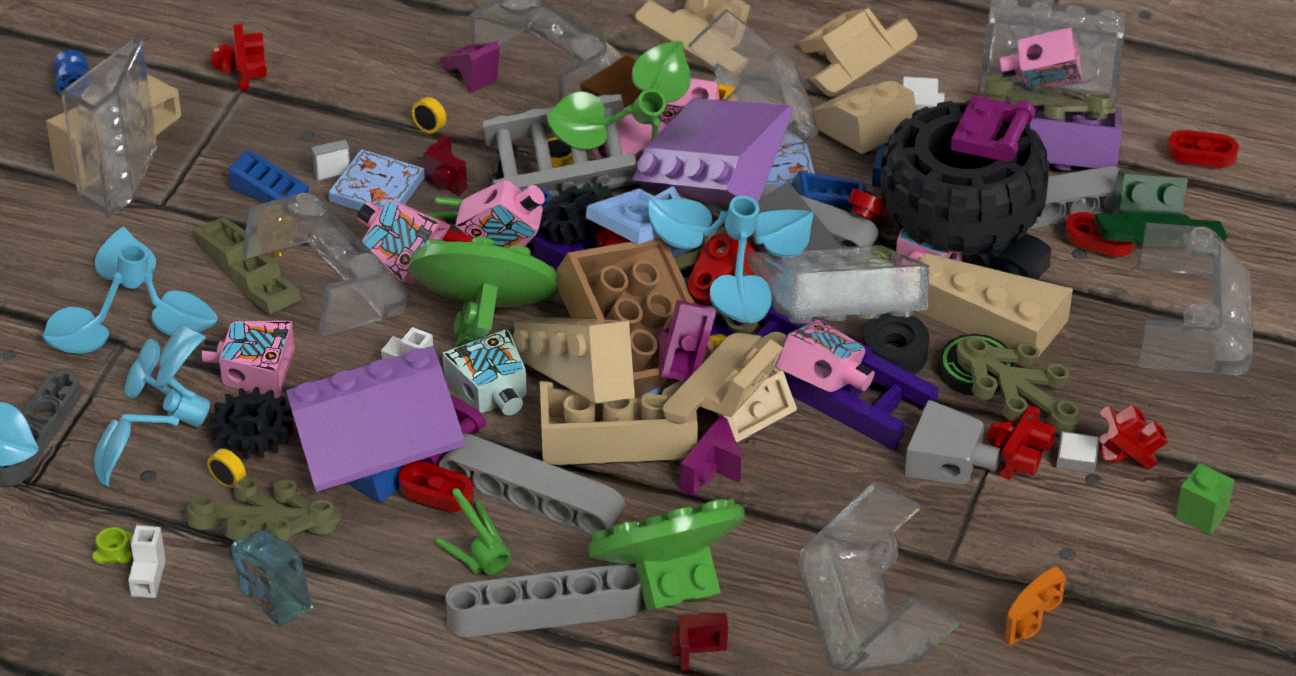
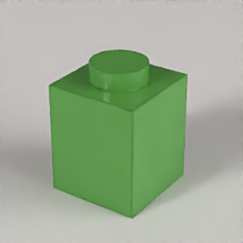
(1204, 498)

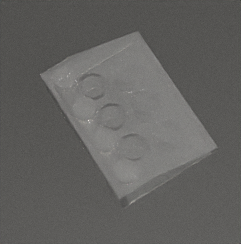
(1096, 32)
(111, 129)
(843, 283)

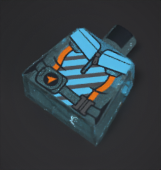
(272, 576)

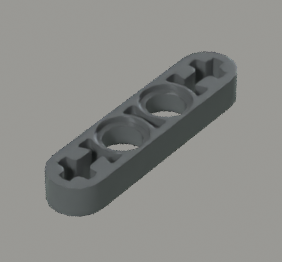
(45, 428)

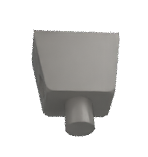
(948, 446)

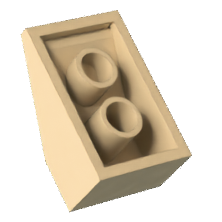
(865, 115)

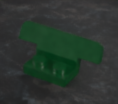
(1148, 199)

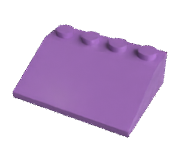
(1079, 139)
(715, 150)
(375, 418)

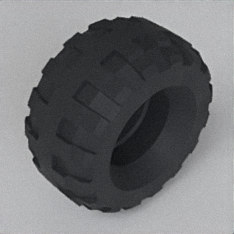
(956, 196)

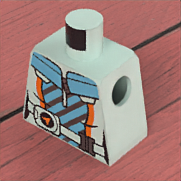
(487, 373)

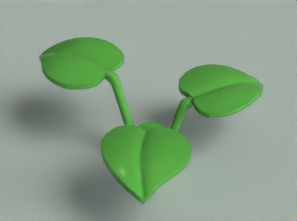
(661, 76)

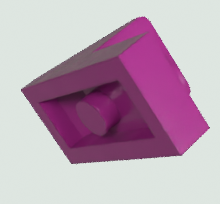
(476, 63)
(686, 341)
(713, 453)

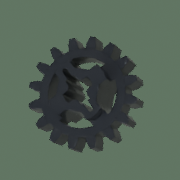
(567, 214)
(251, 423)

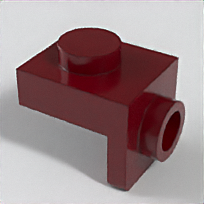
(444, 168)
(699, 634)

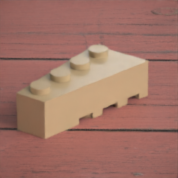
(580, 354)

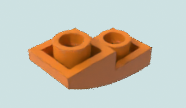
(1027, 611)

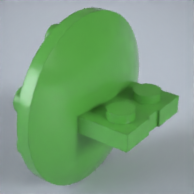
(482, 280)
(671, 550)

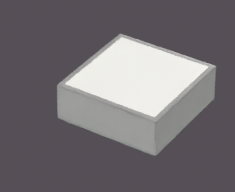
(330, 159)
(1078, 452)

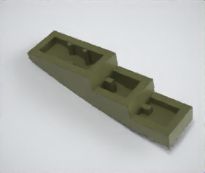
(254, 276)

